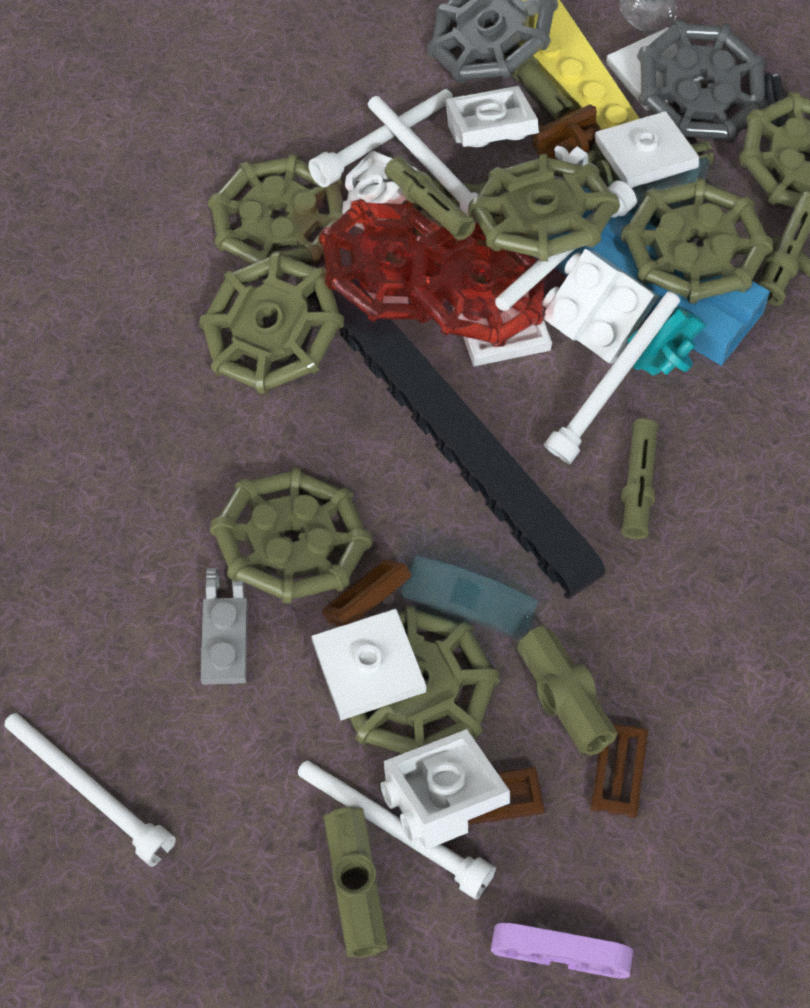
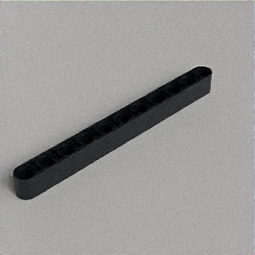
(473, 448)

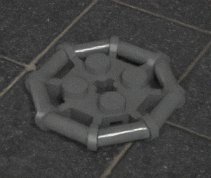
(491, 42)
(707, 62)

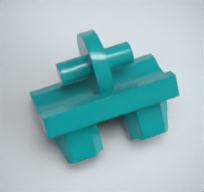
(671, 344)

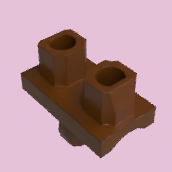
(570, 131)

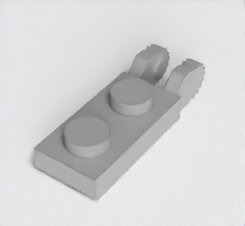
(224, 633)

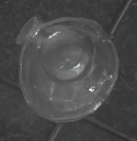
(655, 13)

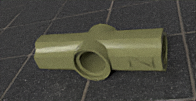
(566, 691)
(359, 908)

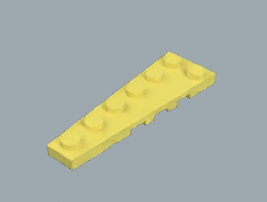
(580, 73)

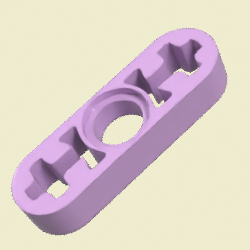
(578, 951)

